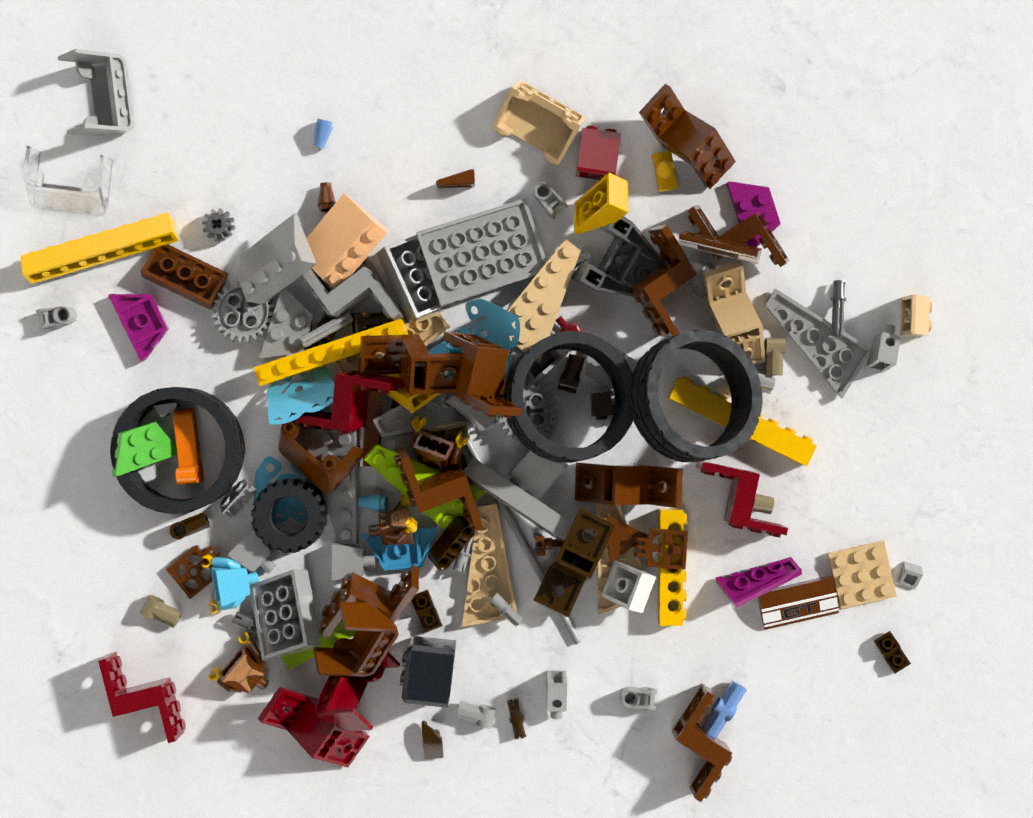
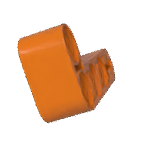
(188, 447)

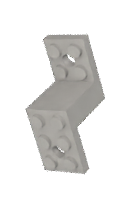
(352, 293)

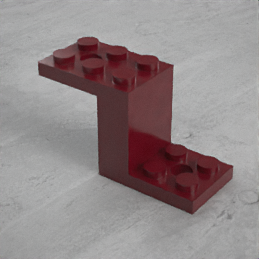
(350, 401)
(742, 499)
(143, 696)
(316, 736)

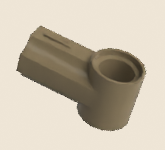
(774, 352)
(763, 504)
(155, 608)

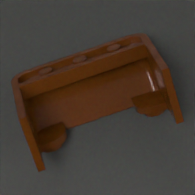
(325, 474)
(365, 650)

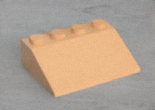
(343, 240)

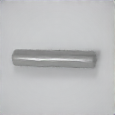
(326, 329)

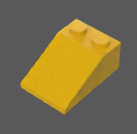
(601, 204)

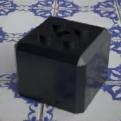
(428, 671)

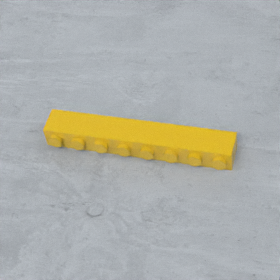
(99, 248)
(322, 355)
(719, 410)

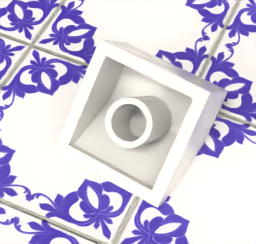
(628, 586)

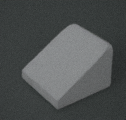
(166, 409)
(910, 575)

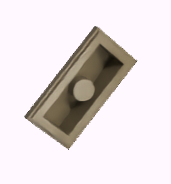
(449, 430)

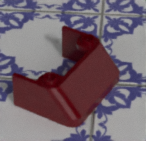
(342, 695)

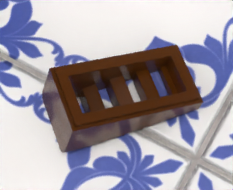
(458, 180)

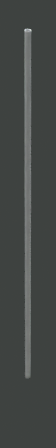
(505, 510)

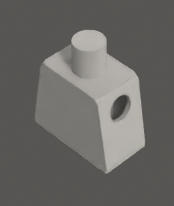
(885, 349)
(253, 553)
(349, 559)
(556, 693)

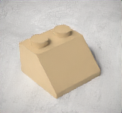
(915, 315)

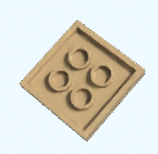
(861, 574)

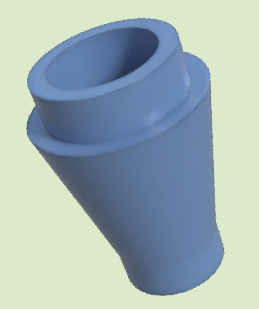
(322, 131)

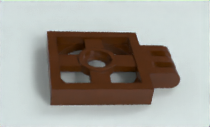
(647, 548)
(173, 570)

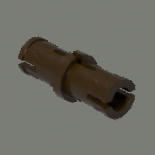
(516, 718)

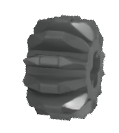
(218, 217)

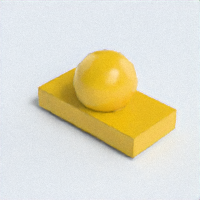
(664, 171)

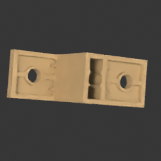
(733, 310)

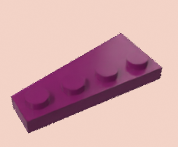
(746, 586)

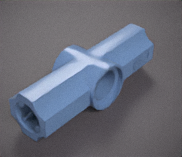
(724, 709)

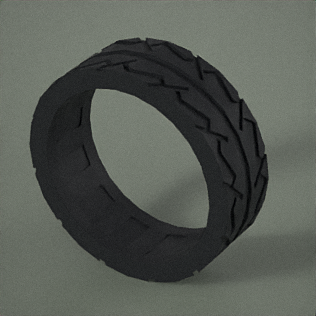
(613, 364)
(744, 391)
(234, 447)

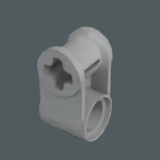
(550, 200)
(52, 317)
(643, 697)

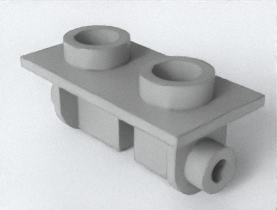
(231, 503)

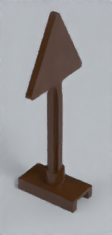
(620, 541)

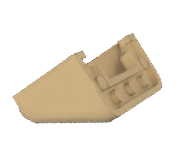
(539, 121)

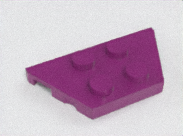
(751, 199)
(141, 321)

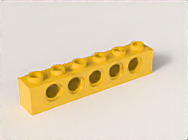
(666, 616)

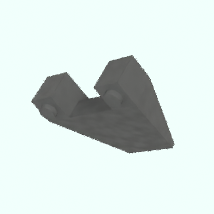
(625, 262)

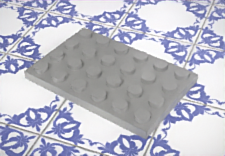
(482, 252)

